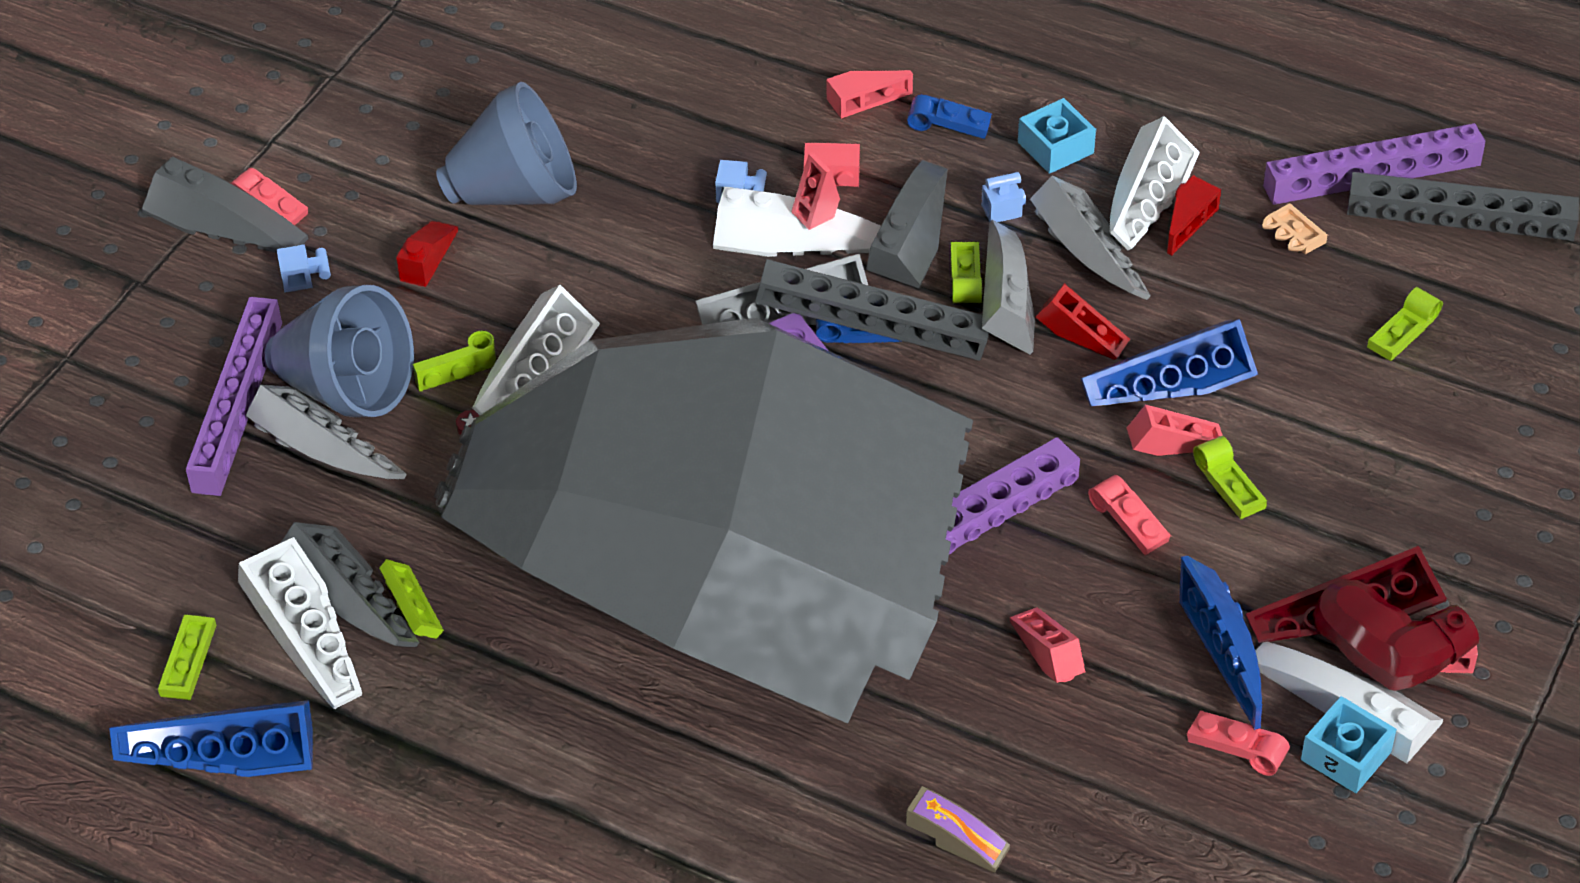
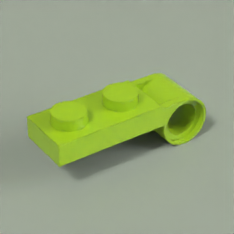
(966, 272)
(1404, 327)
(458, 363)
(1238, 491)

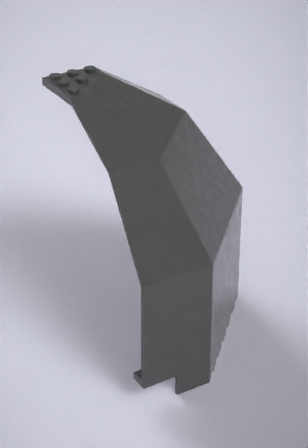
(726, 501)

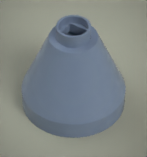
(510, 155)
(347, 351)

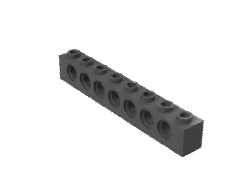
(1463, 206)
(872, 309)

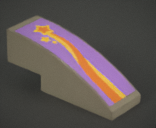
(956, 830)

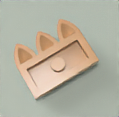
(1296, 228)

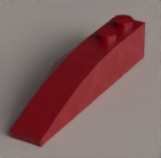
(1400, 579)

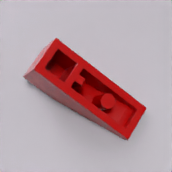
(1193, 207)
(424, 252)
(1080, 323)

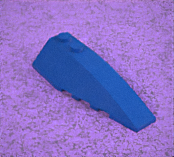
(1177, 368)
(1223, 632)
(225, 741)

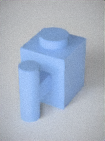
(735, 175)
(1003, 198)
(296, 267)

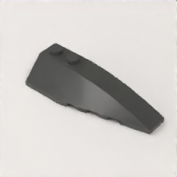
(207, 204)
(911, 228)
(350, 584)

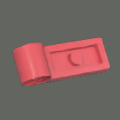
(271, 195)
(1129, 512)
(1260, 746)

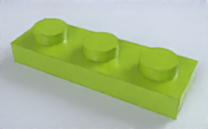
(411, 599)
(187, 657)

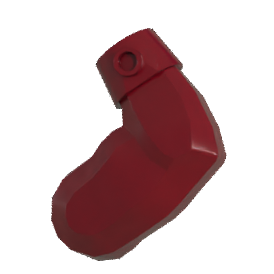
(1384, 638)

